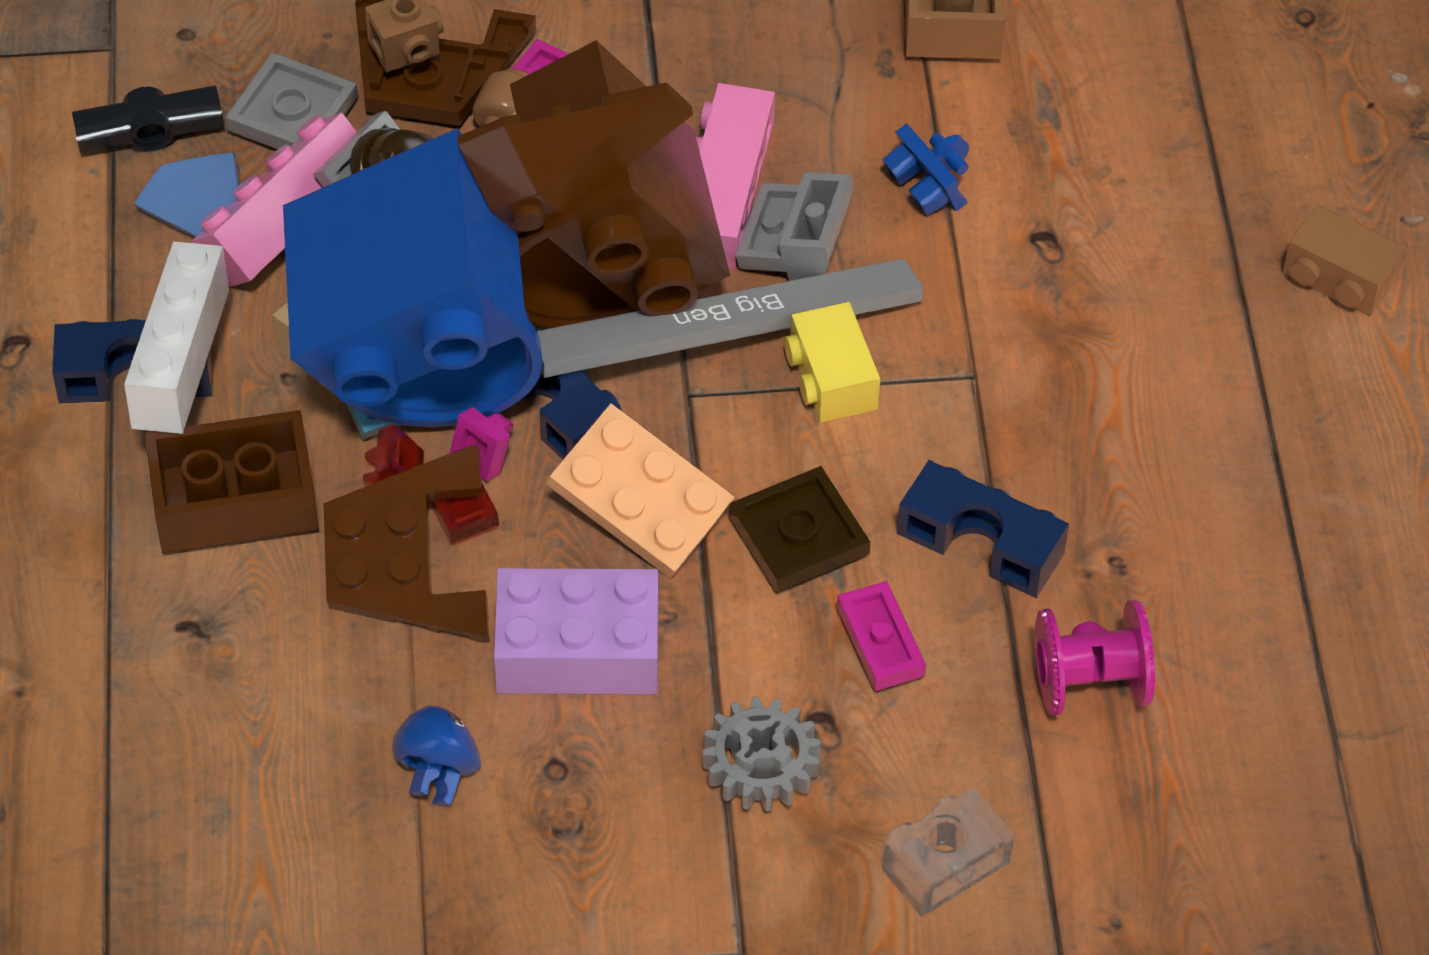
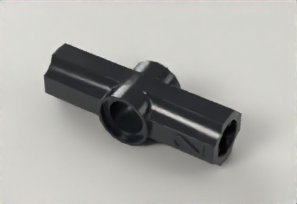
(148, 119)

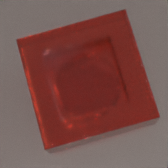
(466, 515)

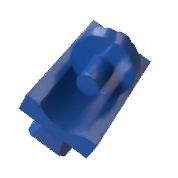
(939, 184)

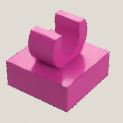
(488, 433)

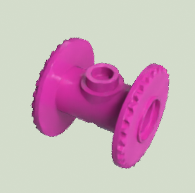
(1094, 655)

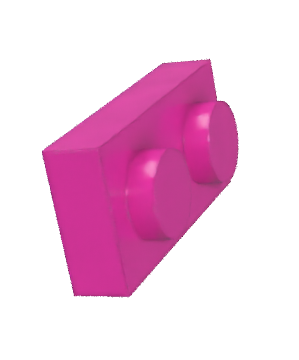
(881, 636)

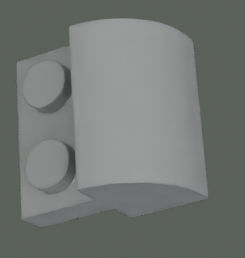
(796, 225)

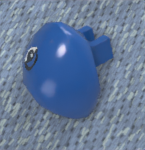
(438, 749)

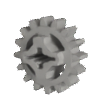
(761, 754)

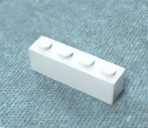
(177, 338)

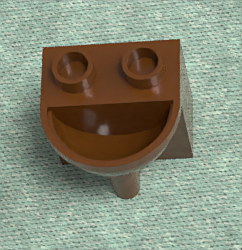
(637, 239)

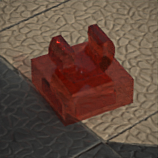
(393, 454)

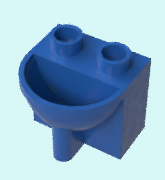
(409, 291)

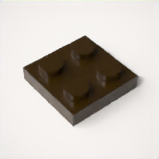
(799, 528)

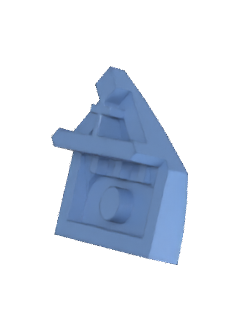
(189, 190)

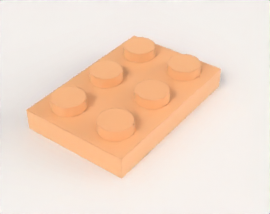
(640, 490)

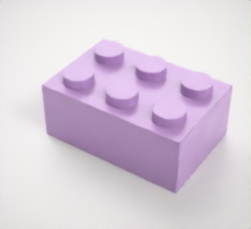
(576, 631)

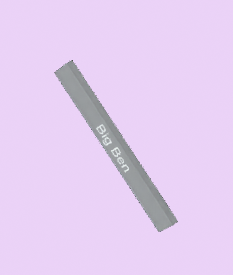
(724, 317)

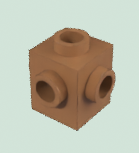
(403, 31)

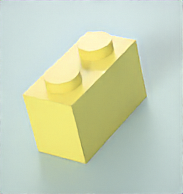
(833, 362)

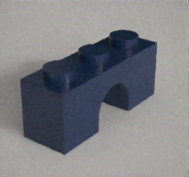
(94, 353)
(573, 408)
(949, 504)

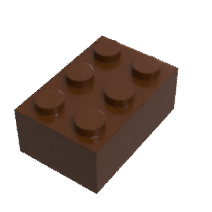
(231, 481)

